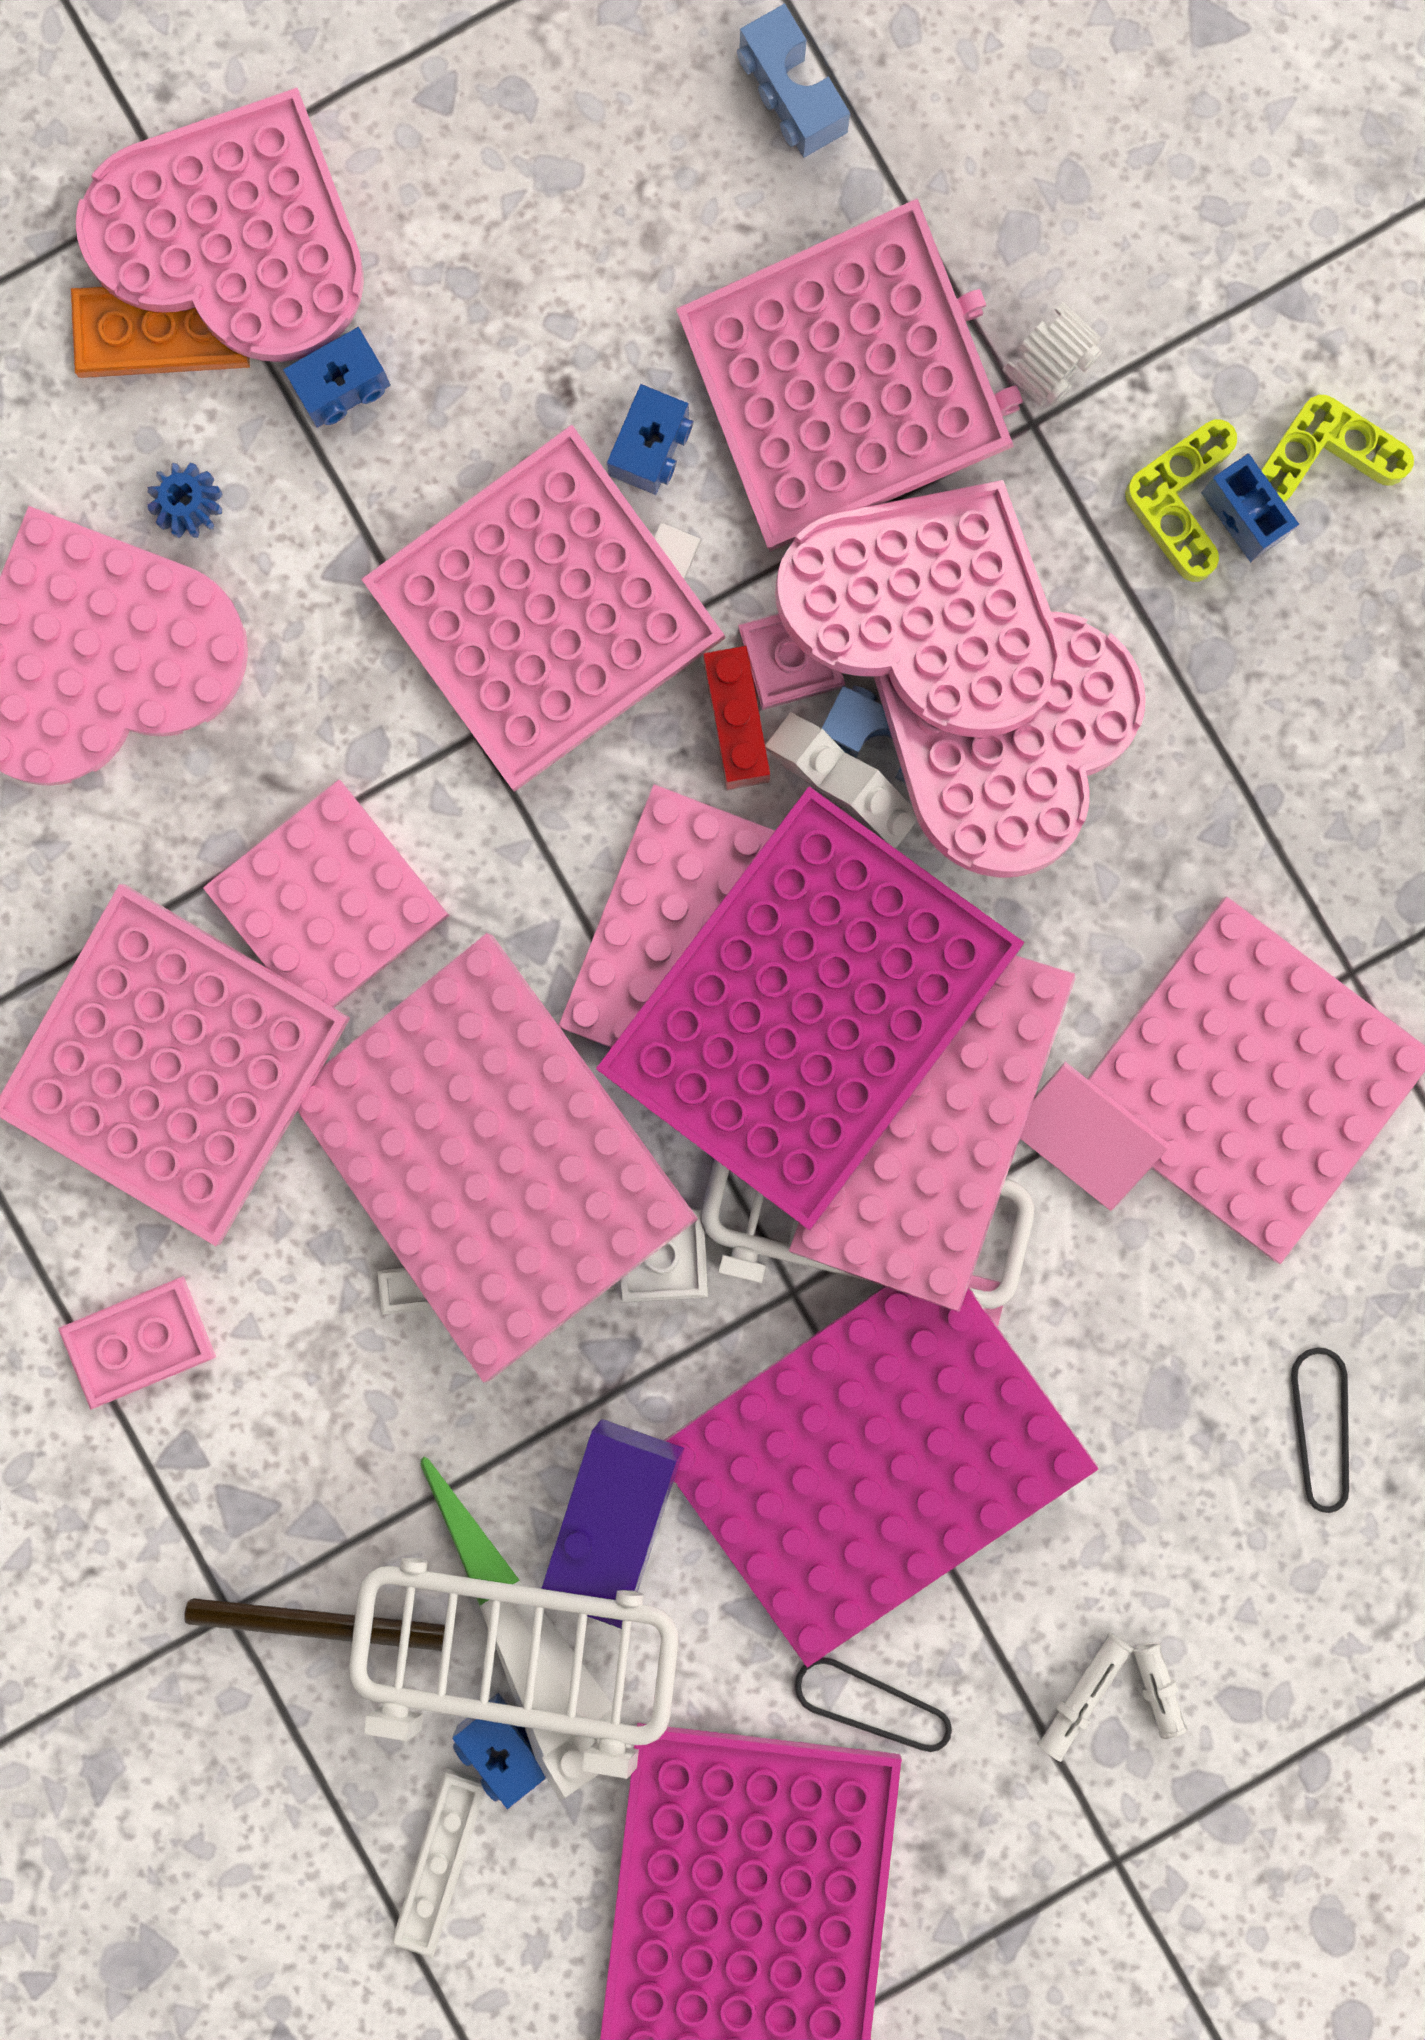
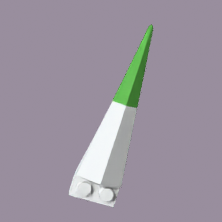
(556, 1753)

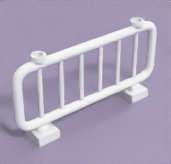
(748, 1246)
(397, 1722)

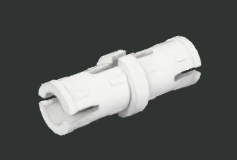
(1160, 1690)

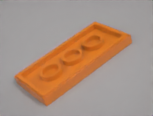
(128, 340)

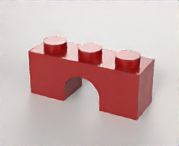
(736, 717)

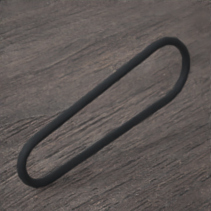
(1301, 1433)
(929, 1748)

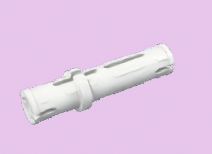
(1080, 1704)

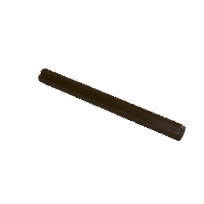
(307, 1623)

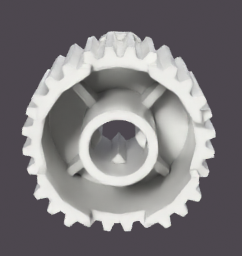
(1054, 356)

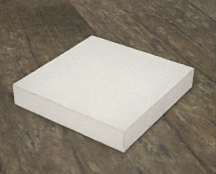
(673, 1271)

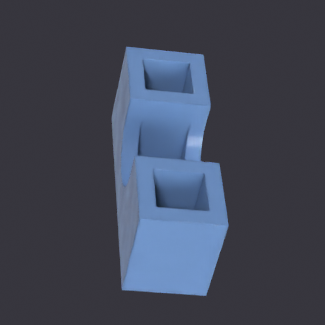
(809, 114)
(856, 720)

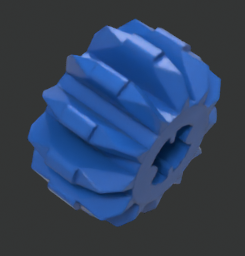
(194, 486)

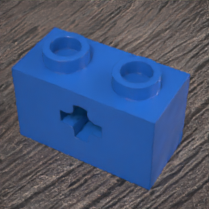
(344, 357)
(650, 415)
(1249, 507)
(501, 1777)

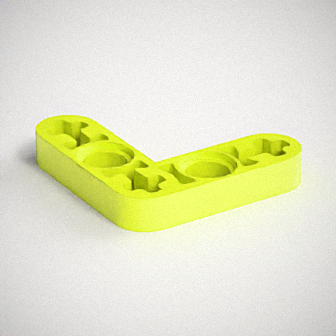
(1332, 437)
(1167, 501)

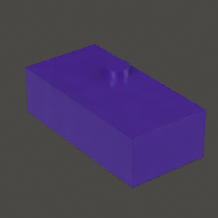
(613, 1514)

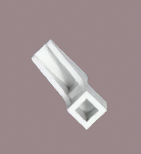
(842, 778)

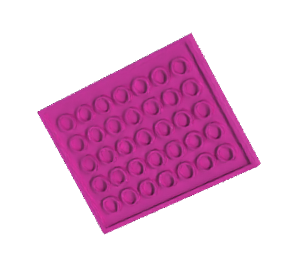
(810, 1007)
(874, 1463)
(750, 1890)

